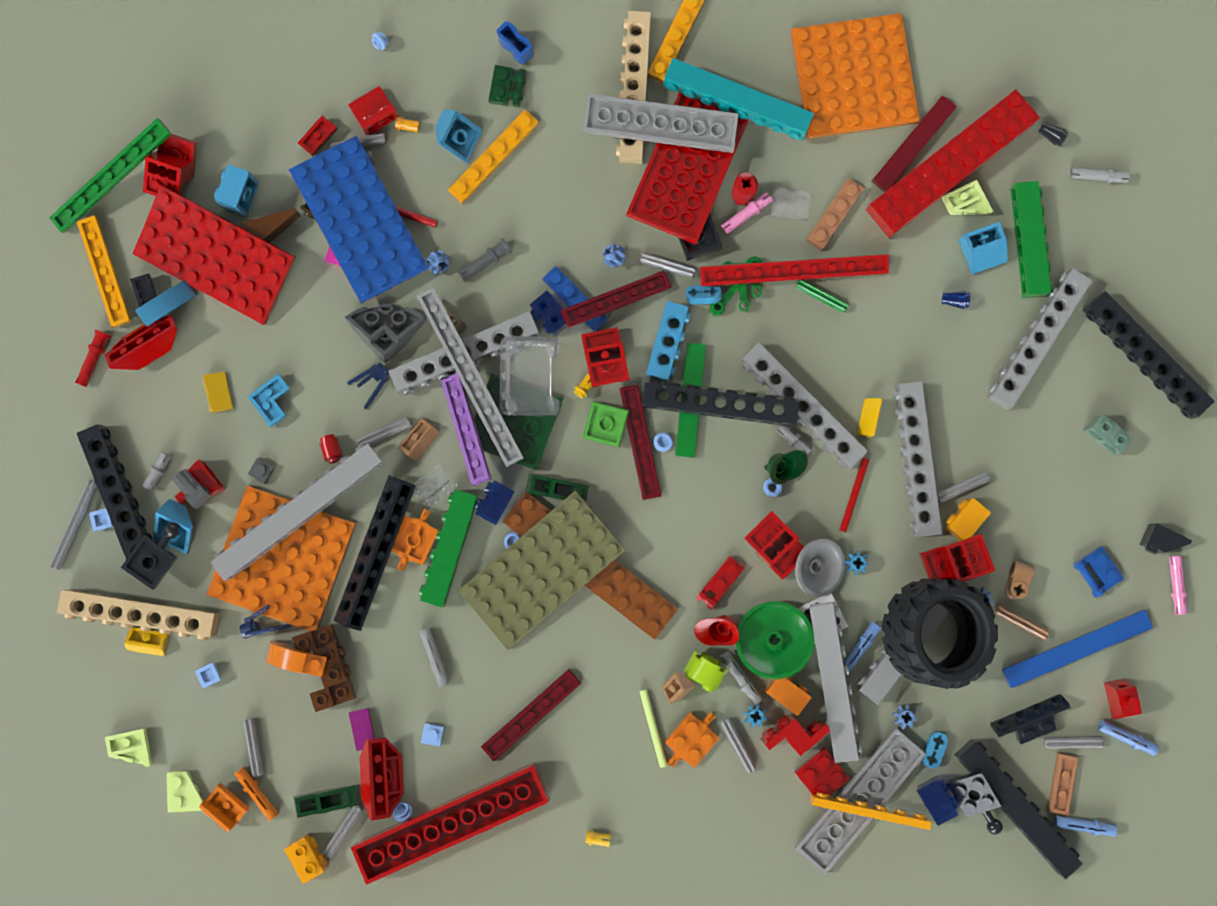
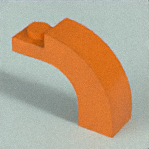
(294, 660)

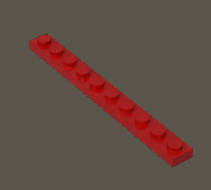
(794, 270)

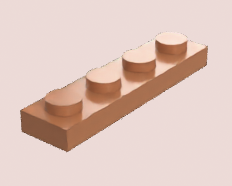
(834, 214)

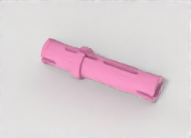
(753, 208)
(1178, 587)

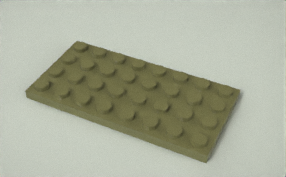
(541, 570)

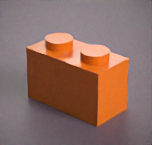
(789, 694)

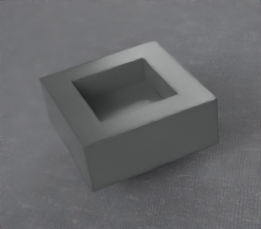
(261, 470)

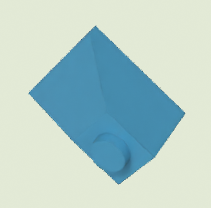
(457, 134)
(177, 513)

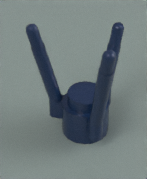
(377, 372)
(252, 628)

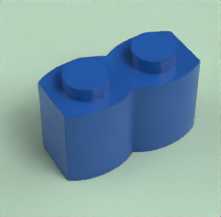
(514, 42)

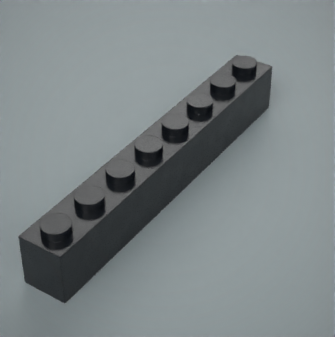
(1021, 812)

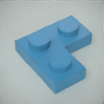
(265, 399)

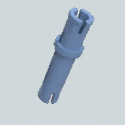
(861, 646)
(1148, 746)
(1093, 827)

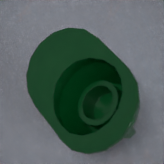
(786, 466)

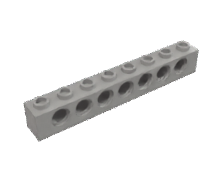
(1078, 285)
(400, 374)
(923, 449)
(855, 450)

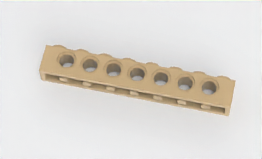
(639, 22)
(70, 600)

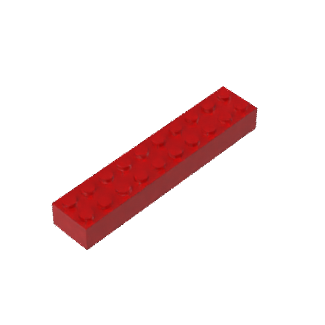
(952, 163)
(450, 823)

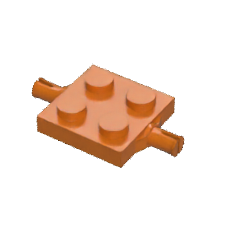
(414, 540)
(691, 739)

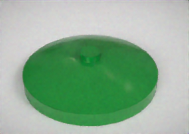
(775, 640)

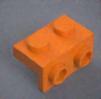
(224, 807)

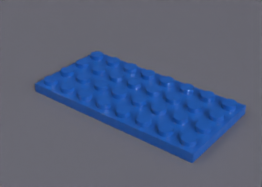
(358, 219)

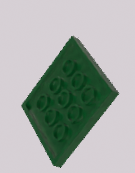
(528, 431)

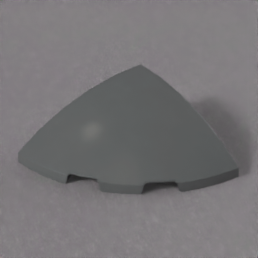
(385, 328)

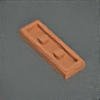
(1062, 784)

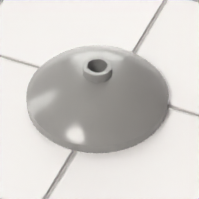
(826, 569)

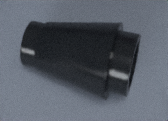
(1053, 133)

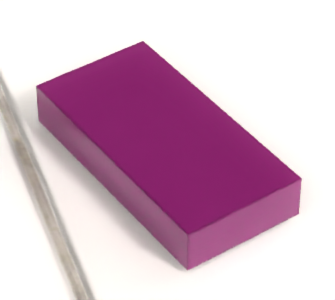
(361, 727)

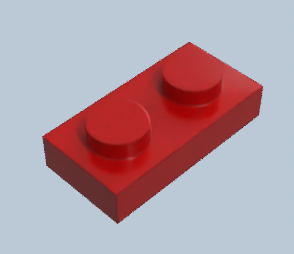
(317, 136)

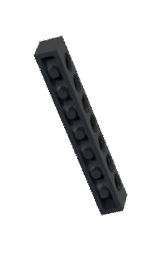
(1185, 384)
(789, 404)
(89, 439)
(374, 553)

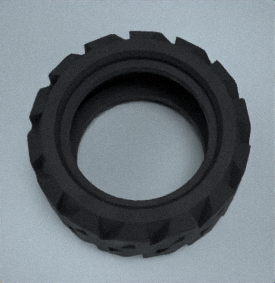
(974, 640)

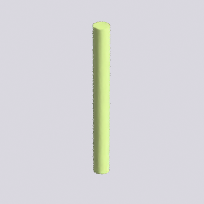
(653, 728)

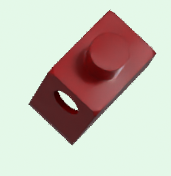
(206, 477)
(1123, 700)

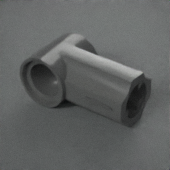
(195, 492)

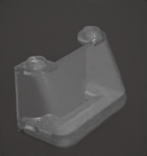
(527, 375)

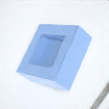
(100, 520)
(208, 675)
(432, 734)

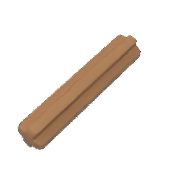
(1021, 622)

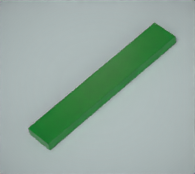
(689, 422)

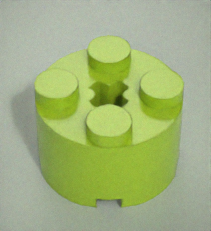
(705, 670)

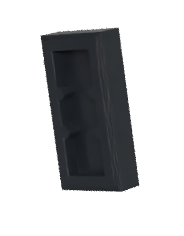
(143, 288)

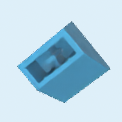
(984, 248)

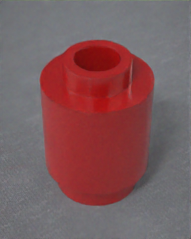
(330, 448)

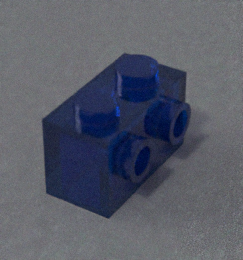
(548, 311)
(494, 501)
(937, 800)

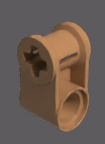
(1020, 577)

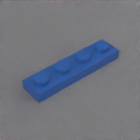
(570, 294)

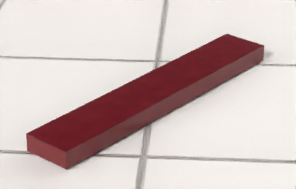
(914, 143)
(615, 299)
(640, 442)
(531, 715)

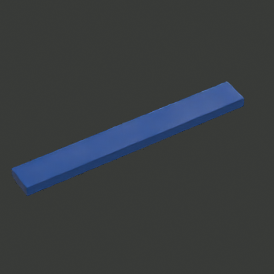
(1077, 648)

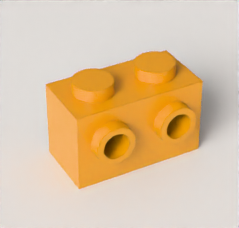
(967, 519)
(306, 858)

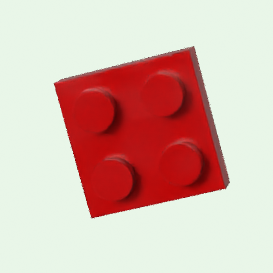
(822, 773)

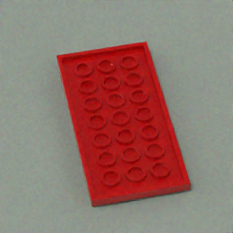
(682, 183)
(213, 255)

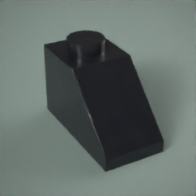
(1162, 540)

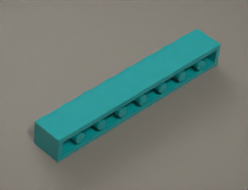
(737, 99)

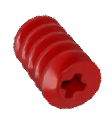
(744, 188)

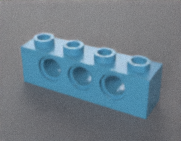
(671, 312)

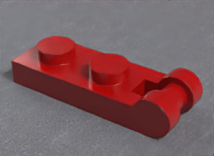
(720, 582)

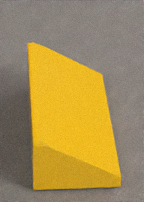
(217, 392)
(869, 417)
(146, 641)

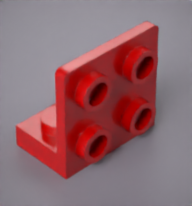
(373, 111)

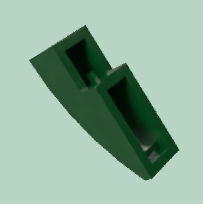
(554, 487)
(325, 801)

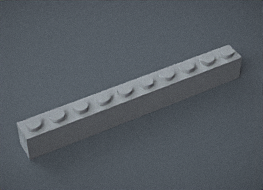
(297, 512)

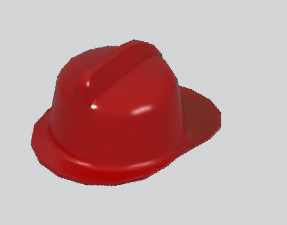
(717, 631)

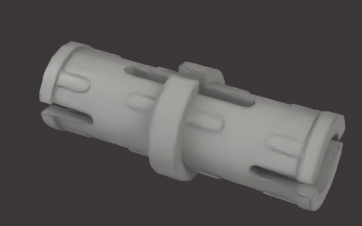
(794, 439)
(157, 471)

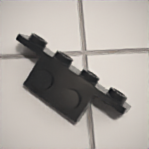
(1031, 721)

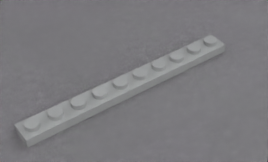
(470, 376)

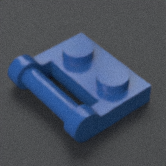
(1102, 567)

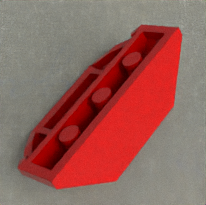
(143, 345)
(381, 778)

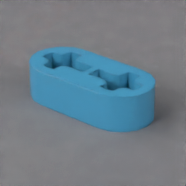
(703, 294)
(939, 751)

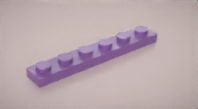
(466, 430)

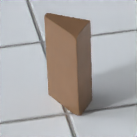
(418, 439)
(677, 687)

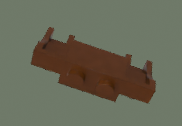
(336, 672)

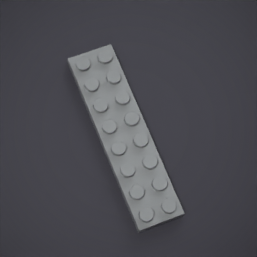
(660, 123)
(871, 784)

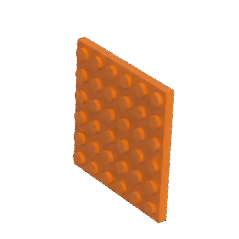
(855, 75)
(295, 573)

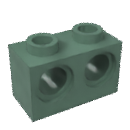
(1108, 434)

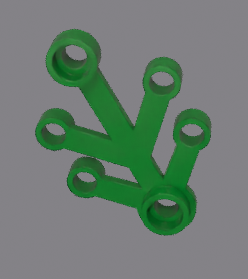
(734, 288)

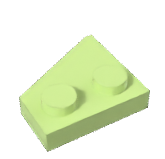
(967, 201)
(130, 747)
(182, 792)

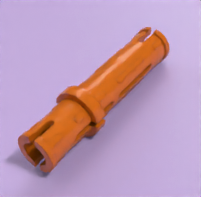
(256, 793)

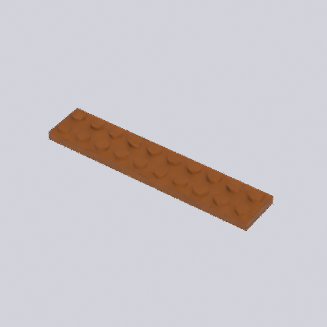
(612, 584)

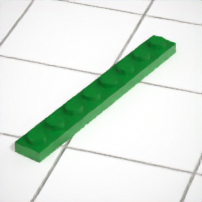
(110, 175)

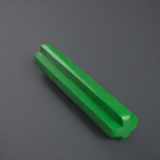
(822, 295)

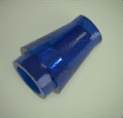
(956, 299)

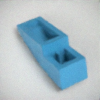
(165, 303)

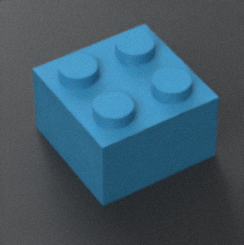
(236, 190)

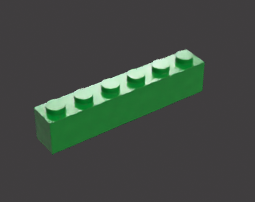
(1030, 239)
(449, 548)

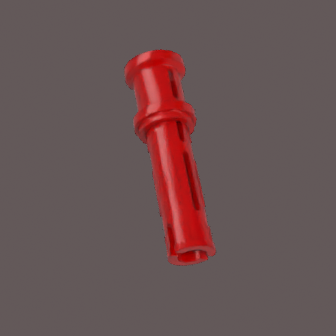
(96, 348)

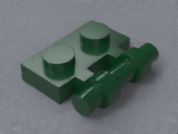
(501, 86)

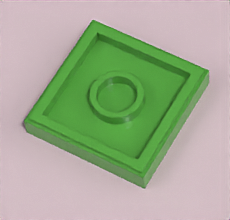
(605, 424)

